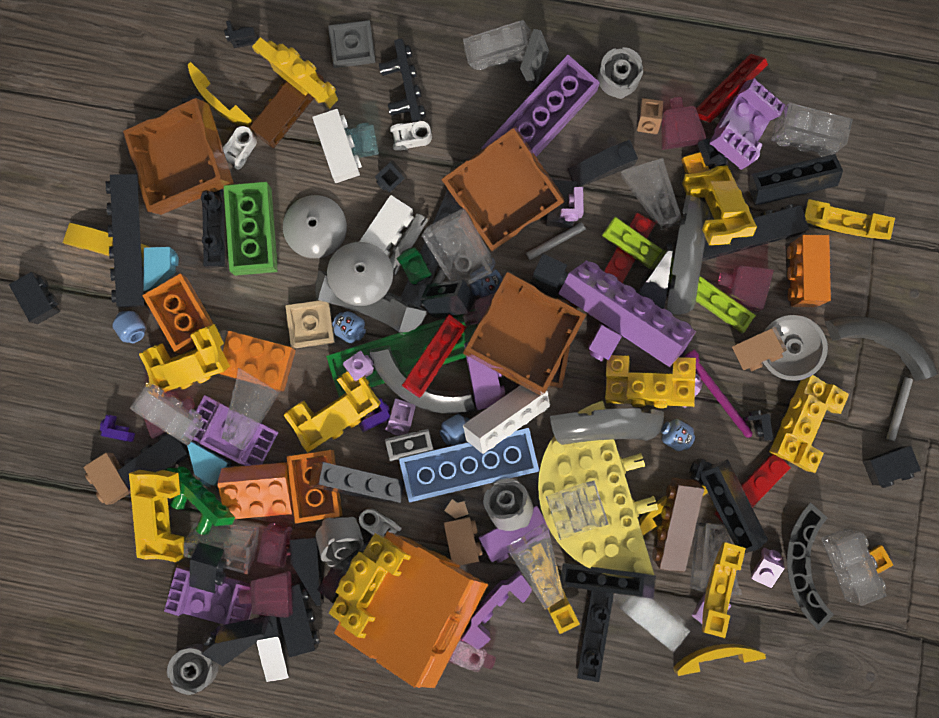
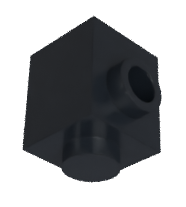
(390, 176)

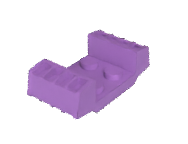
(745, 123)
(210, 435)
(218, 607)
(475, 632)

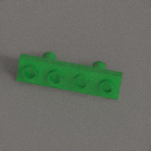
(206, 502)

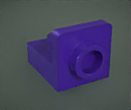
(373, 419)
(107, 427)

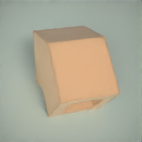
(456, 509)

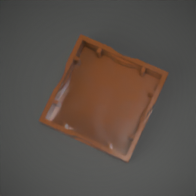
(178, 156)
(503, 188)
(524, 334)

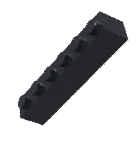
(770, 228)
(126, 240)

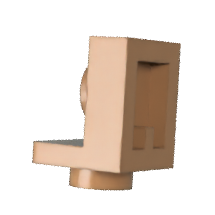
(650, 116)

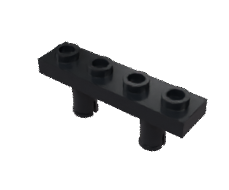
(402, 63)
(214, 229)
(595, 636)

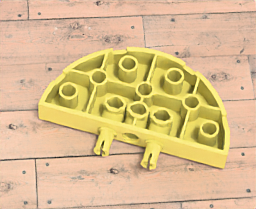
(611, 546)

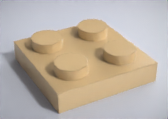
(310, 324)

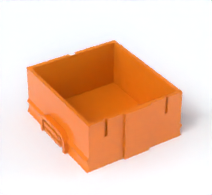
(418, 615)

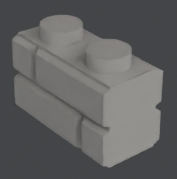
(409, 444)

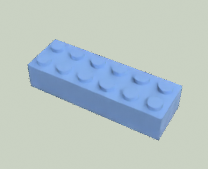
(466, 467)

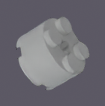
(619, 60)
(508, 505)
(338, 539)
(181, 673)

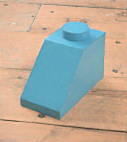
(158, 266)
(206, 464)

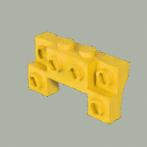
(296, 71)
(725, 203)
(188, 367)
(650, 388)
(332, 419)
(803, 421)
(151, 515)
(363, 581)

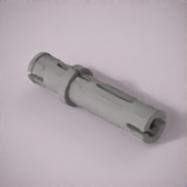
(408, 240)

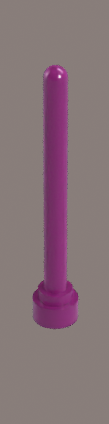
(719, 395)

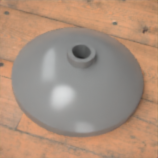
(324, 236)
(360, 287)
(811, 351)

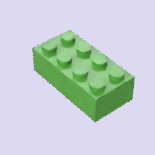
(250, 228)

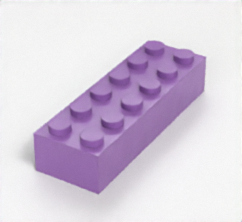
(551, 105)
(627, 312)

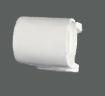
(409, 135)
(239, 149)
(381, 524)

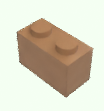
(759, 349)
(106, 479)
(461, 540)

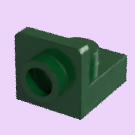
(414, 265)

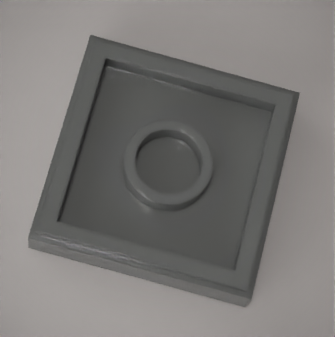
(351, 44)
(534, 58)

